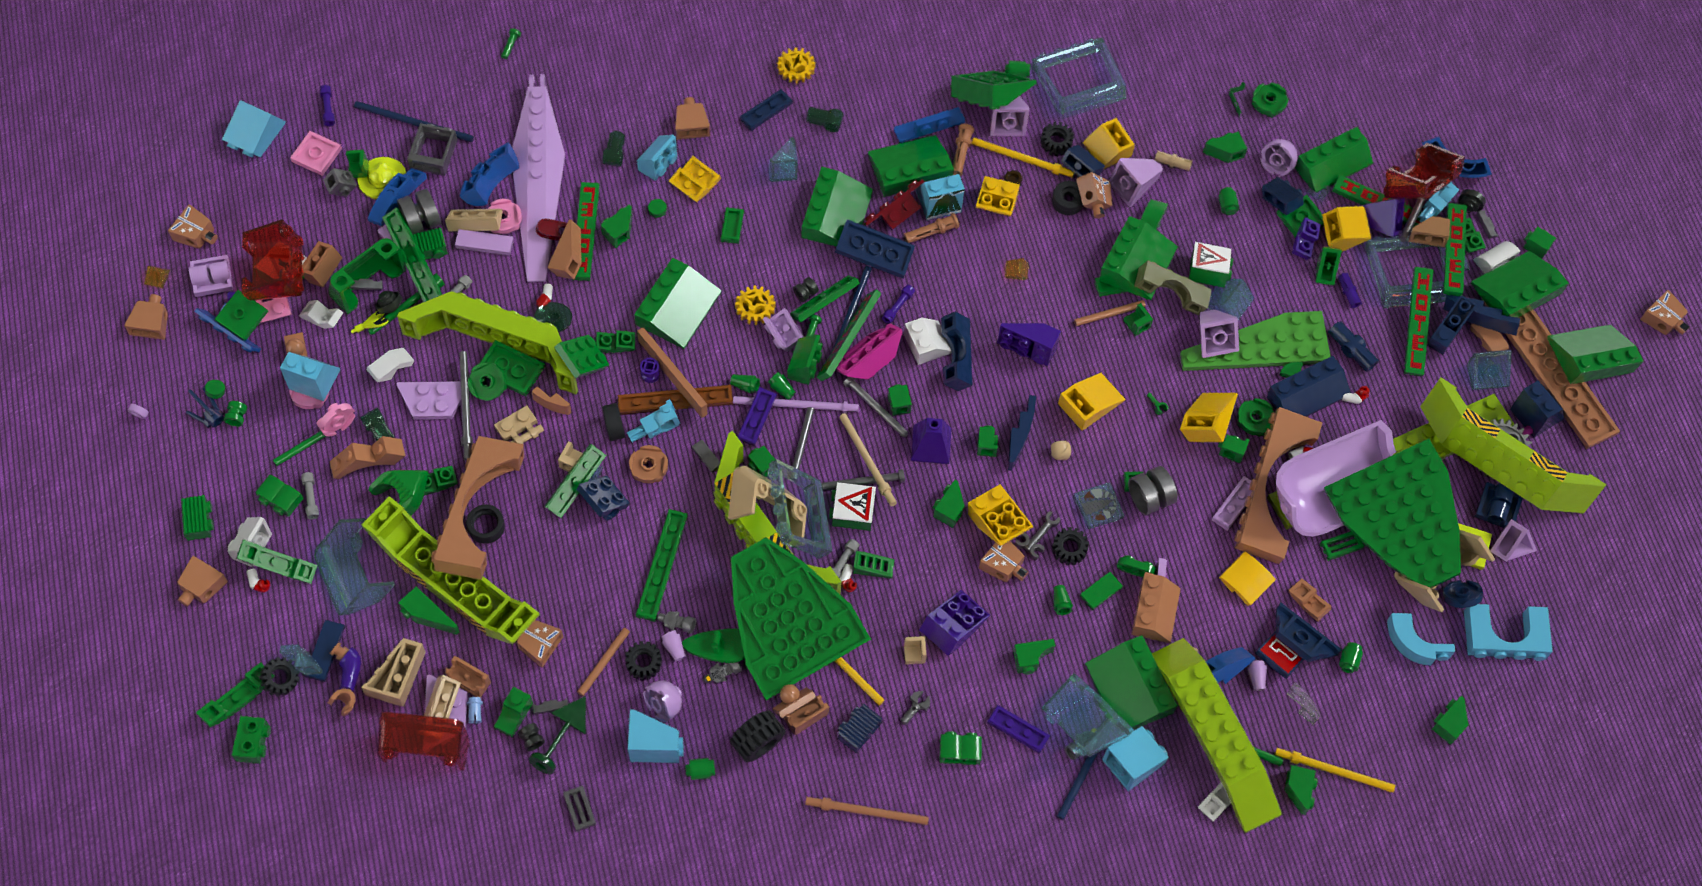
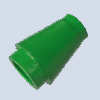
(747, 383)
(782, 386)
(1062, 601)

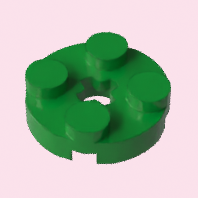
(1266, 107)
(497, 384)
(1254, 407)

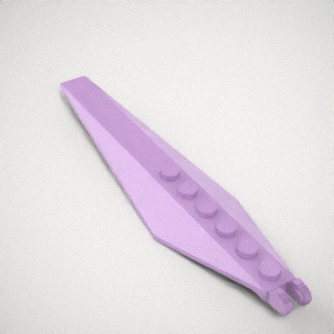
(538, 176)

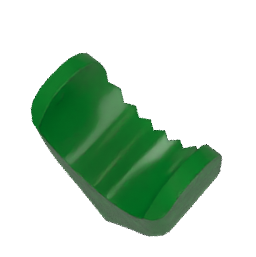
(408, 483)

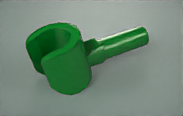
(1163, 405)

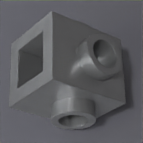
(339, 182)

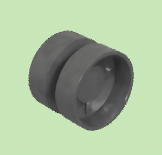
(422, 210)
(1152, 490)

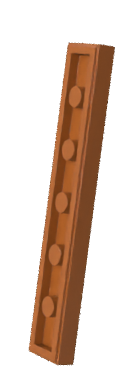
(652, 401)

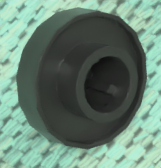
(1473, 199)
(388, 302)

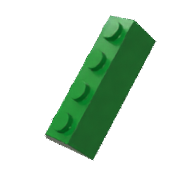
(1336, 157)

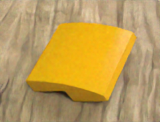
(695, 179)
(1247, 578)

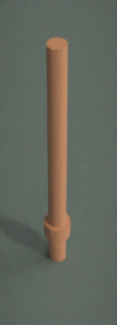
(827, 804)

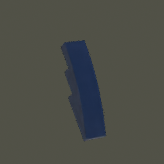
(1487, 316)
(1020, 435)

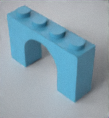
(1484, 642)

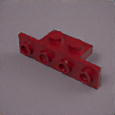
(899, 209)

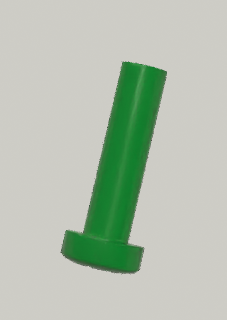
(514, 34)
(814, 321)

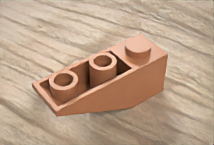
(567, 255)

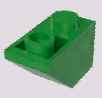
(1226, 148)
(618, 227)
(951, 505)
(1453, 722)
(1299, 787)

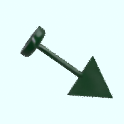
(573, 715)

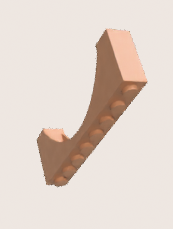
(1258, 532)
(455, 549)

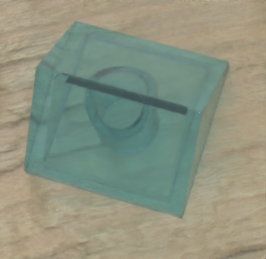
(784, 163)
(1232, 299)
(1490, 369)

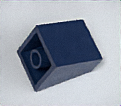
(1537, 409)

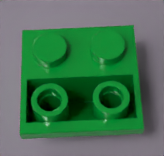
(804, 359)

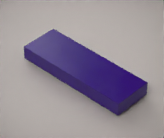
(757, 416)
(1018, 729)

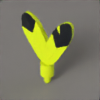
(372, 322)

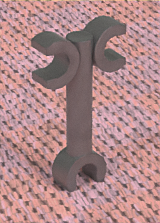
(1031, 546)

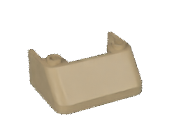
(749, 485)
(1471, 549)

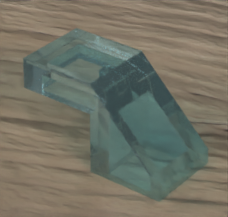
(303, 660)

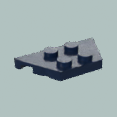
(1302, 637)

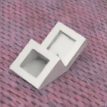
(320, 315)
(386, 366)

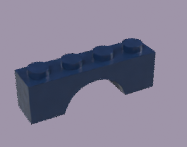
(957, 333)

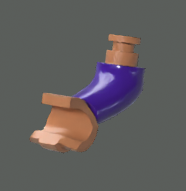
(350, 663)

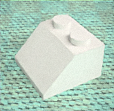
(926, 340)
(253, 530)

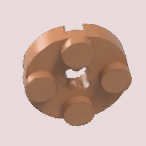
(642, 456)

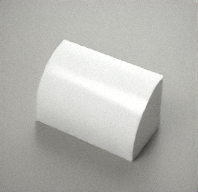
(1497, 256)

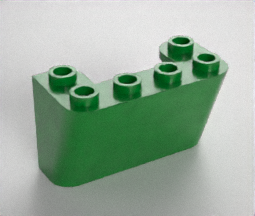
(381, 256)

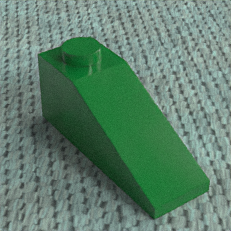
(425, 612)

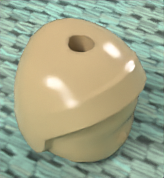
(1061, 450)

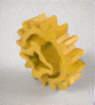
(796, 65)
(754, 303)

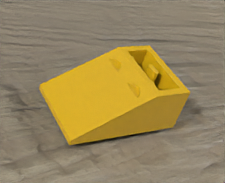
(1090, 400)
(1208, 417)
(998, 515)

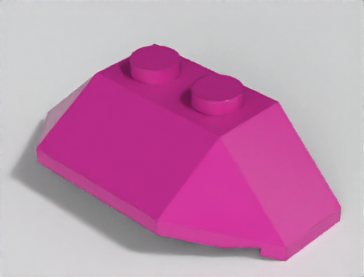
(871, 353)

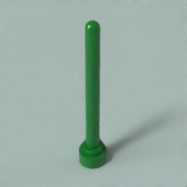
(405, 305)

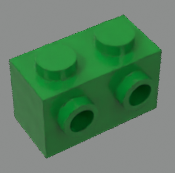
(251, 739)

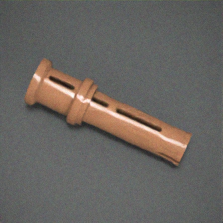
(963, 143)
(938, 226)

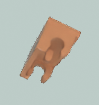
(471, 678)
(807, 715)

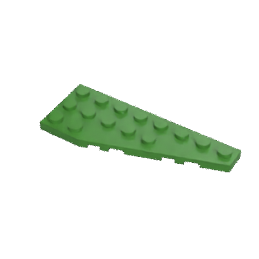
(1269, 343)

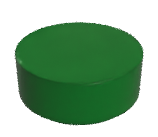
(657, 208)
(215, 389)

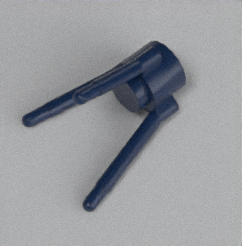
(212, 417)

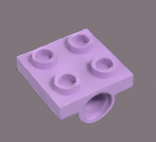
(211, 275)

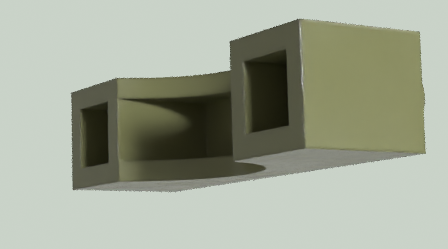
(1193, 296)

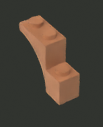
(357, 456)

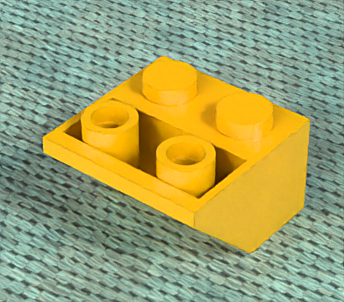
(1109, 143)
(998, 196)
(1346, 227)

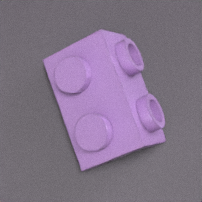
(783, 330)

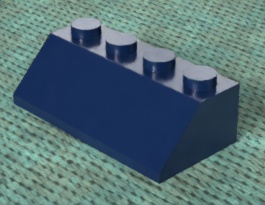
(1310, 388)

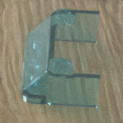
(342, 569)

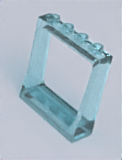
(1086, 99)
(1401, 294)
(821, 542)

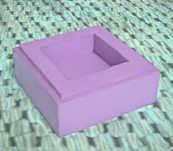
(1161, 567)

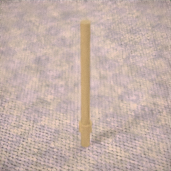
(884, 487)

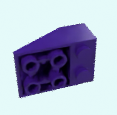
(1030, 340)
(953, 622)

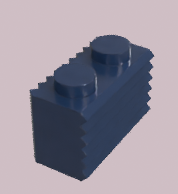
(1081, 161)
(1282, 195)
(859, 727)

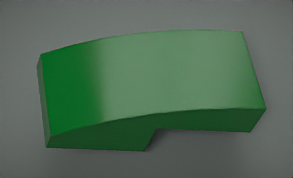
(1154, 212)
(1473, 239)
(613, 343)
(440, 480)

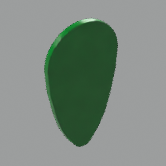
(716, 645)

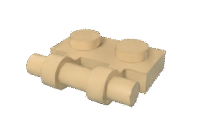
(517, 423)

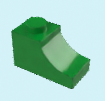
(1028, 654)
(513, 711)

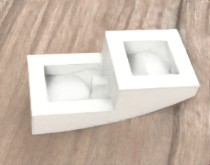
(1215, 803)

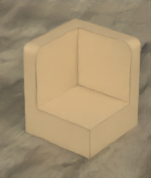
(568, 457)
(915, 650)

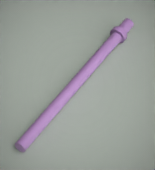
(802, 404)

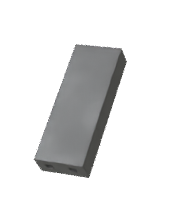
(706, 456)

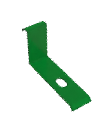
(1236, 89)

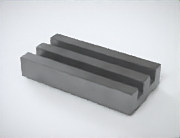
(584, 825)

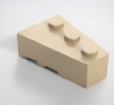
(396, 675)

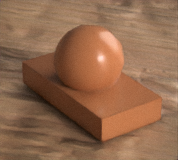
(296, 344)
(792, 699)

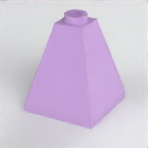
(1010, 119)
(1134, 177)
(1218, 333)

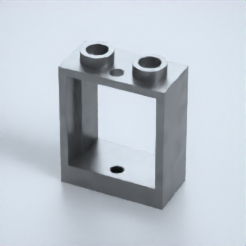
(430, 164)

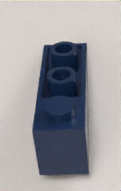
(1451, 325)

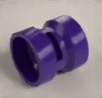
(650, 370)

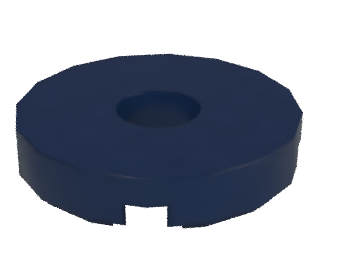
(1454, 595)

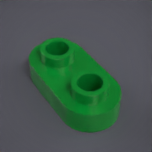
(1135, 567)

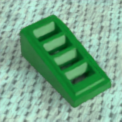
(864, 570)

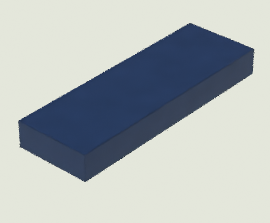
(766, 110)
(328, 639)

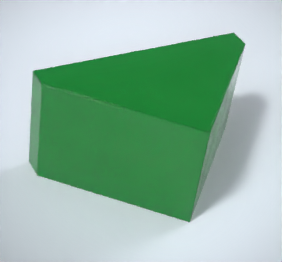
(1328, 265)

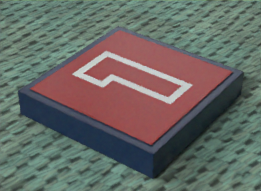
(1279, 656)

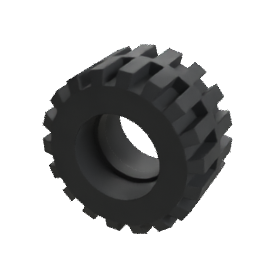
(757, 736)

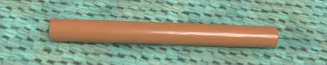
(1107, 313)
(603, 661)

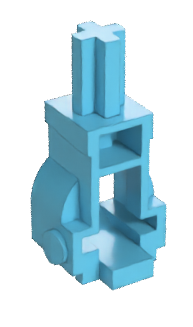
(1438, 201)
(656, 423)

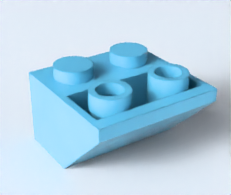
(658, 157)

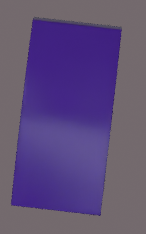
(1305, 238)

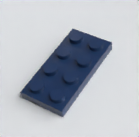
(875, 249)

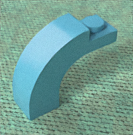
(1413, 647)

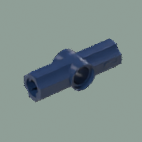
(1353, 346)

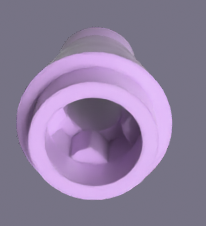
(673, 644)
(1257, 673)

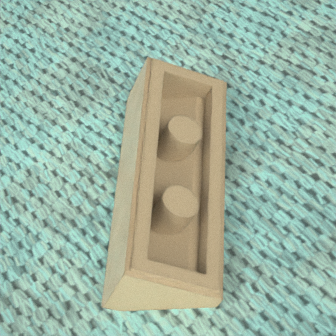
(474, 220)
(442, 697)

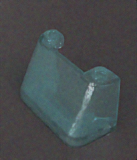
(1085, 717)

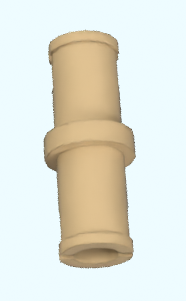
(1173, 160)

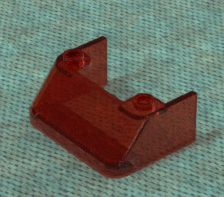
(424, 737)

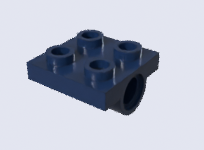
(603, 497)
(1498, 505)

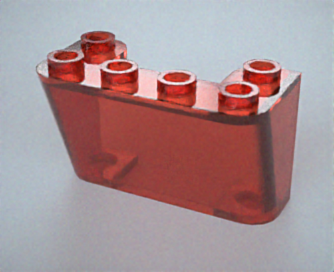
(1431, 172)
(276, 262)

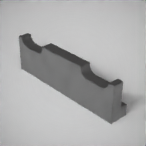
(1487, 224)
(367, 284)
(549, 706)

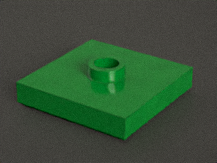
(241, 315)

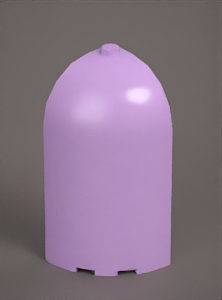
(1303, 477)

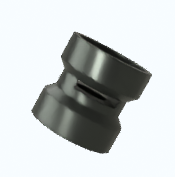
(805, 289)
(531, 737)

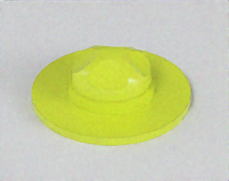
(379, 175)

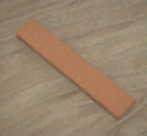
(672, 372)

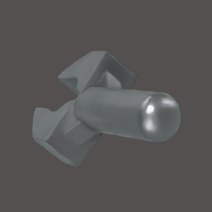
(915, 707)

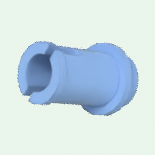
(474, 709)

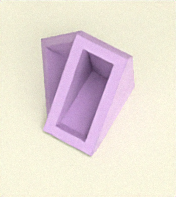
(1513, 542)

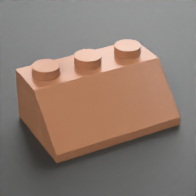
(1156, 608)

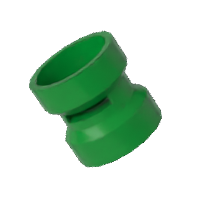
(235, 413)

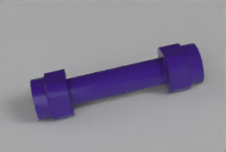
(328, 116)
(906, 293)

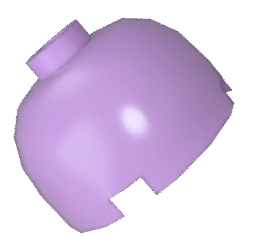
(1279, 157)
(664, 699)

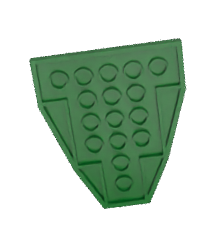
(1404, 513)
(788, 617)

